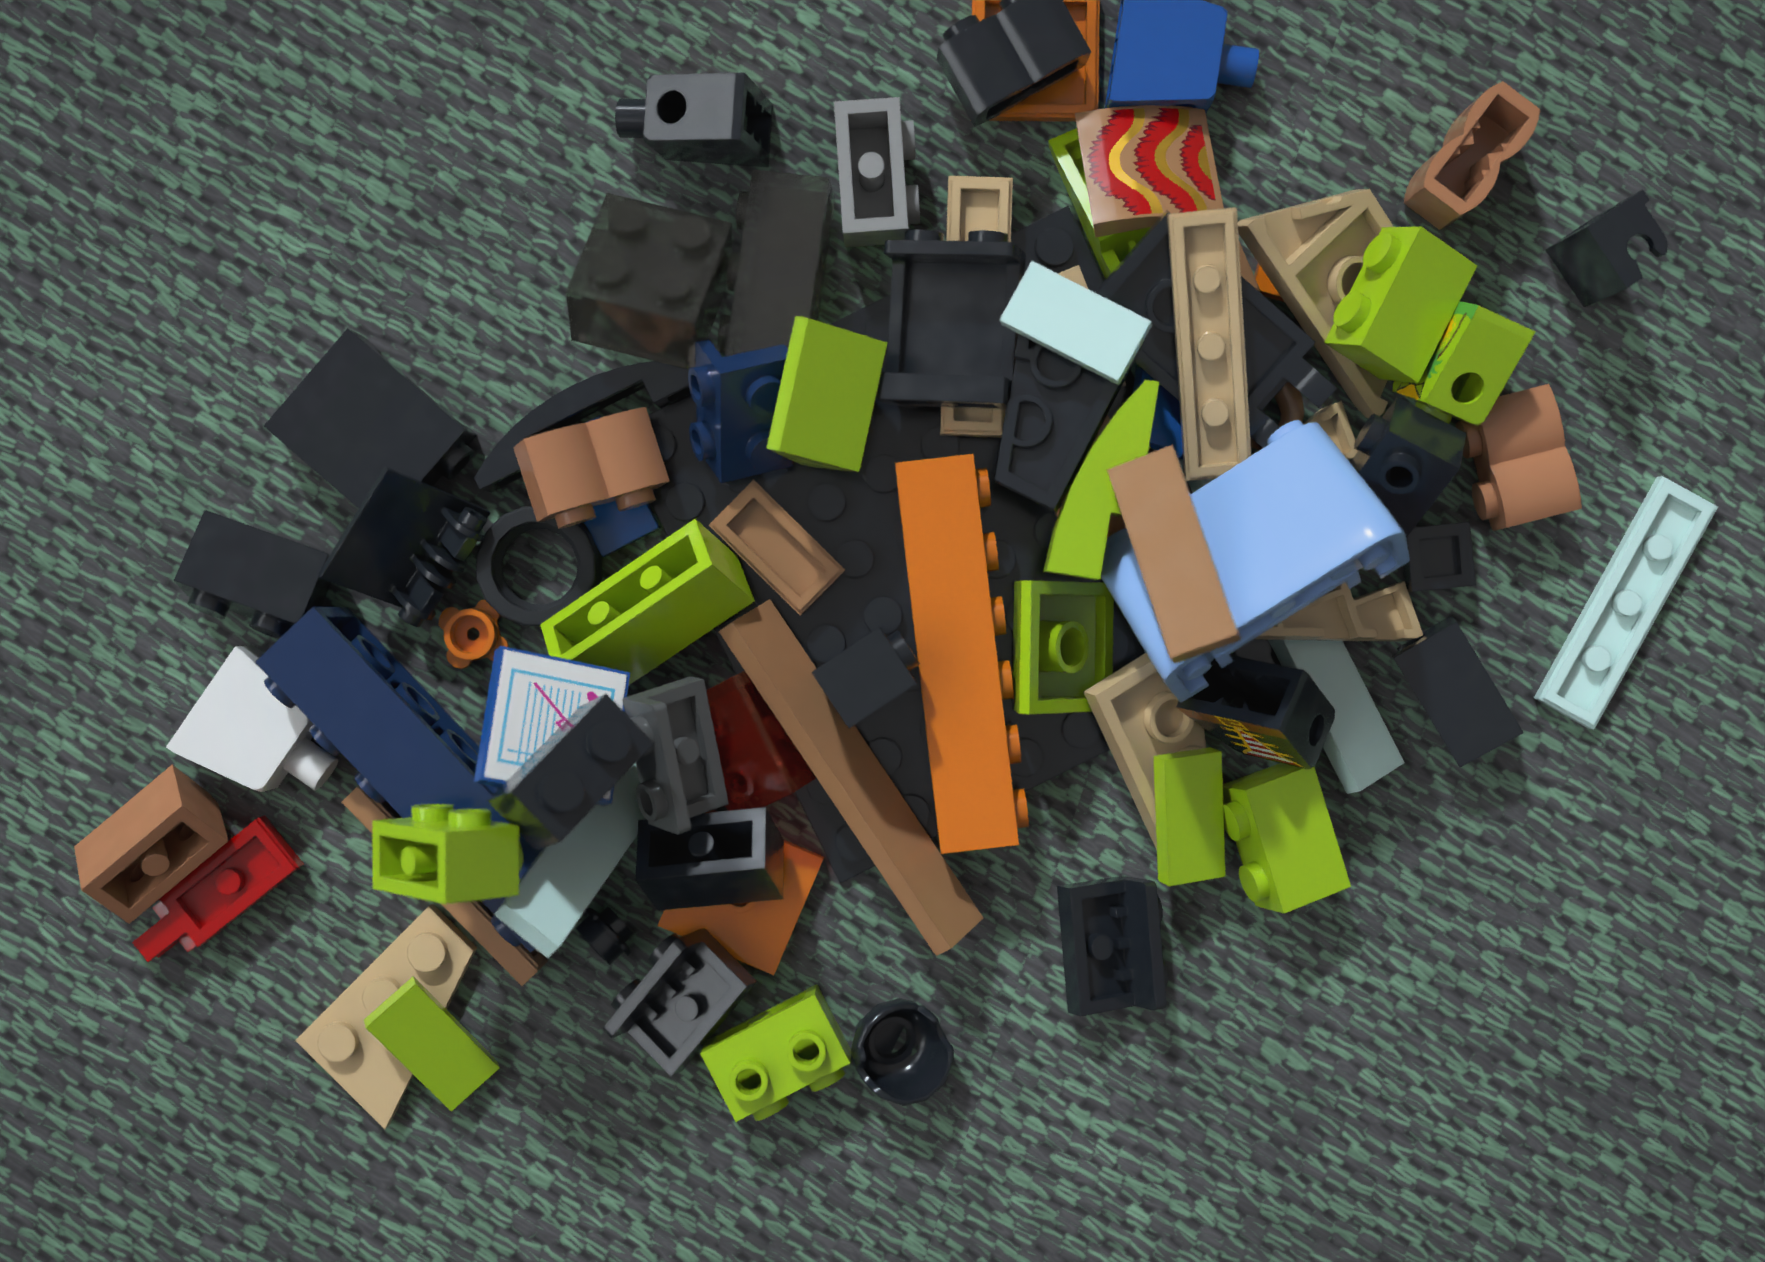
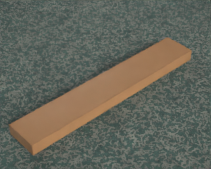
(852, 778)

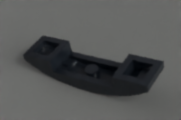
(663, 382)

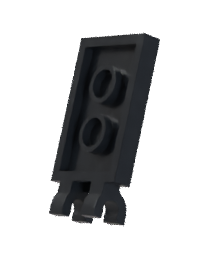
(1271, 339)

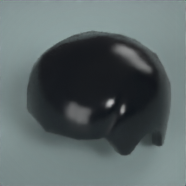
(896, 1074)

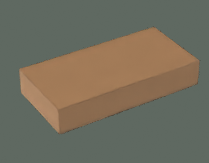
(777, 547)

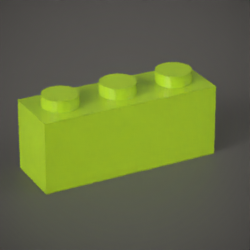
(652, 605)

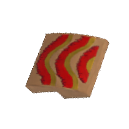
(1146, 163)

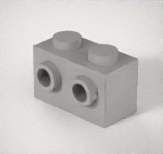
(872, 172)

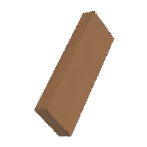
(1173, 555)

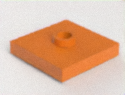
(759, 929)

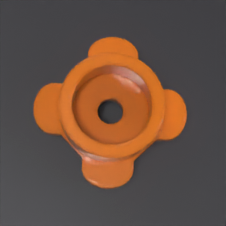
(456, 626)

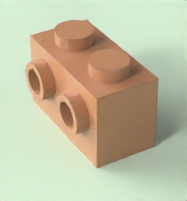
(150, 844)

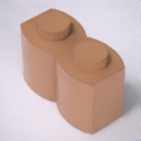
(1471, 155)
(1521, 460)
(592, 466)

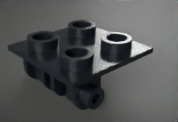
(406, 545)

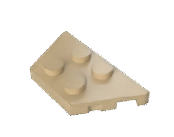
(1313, 261)

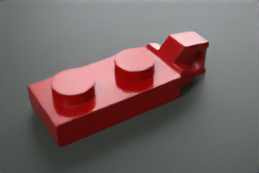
(220, 889)

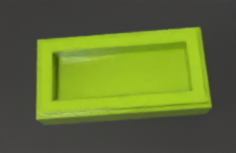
(1189, 816)
(431, 1043)

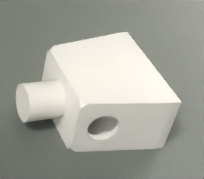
(248, 732)

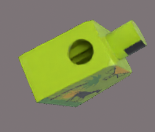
(1468, 365)

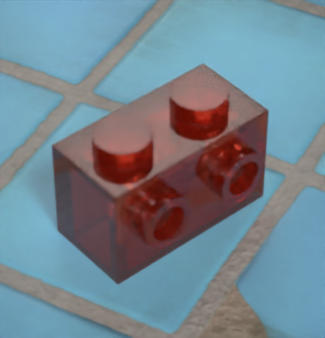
(753, 747)

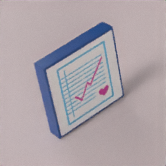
(530, 701)

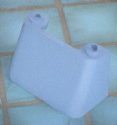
(1280, 538)

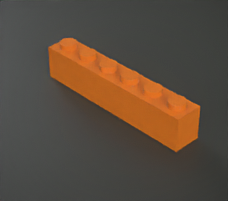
(958, 653)

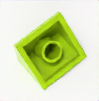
(826, 396)
(1060, 644)

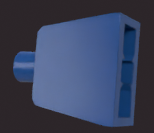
(1174, 55)

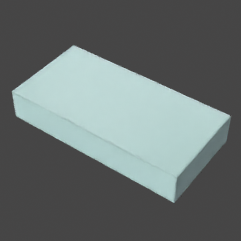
(1075, 323)

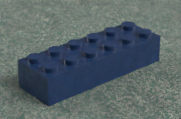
(380, 722)

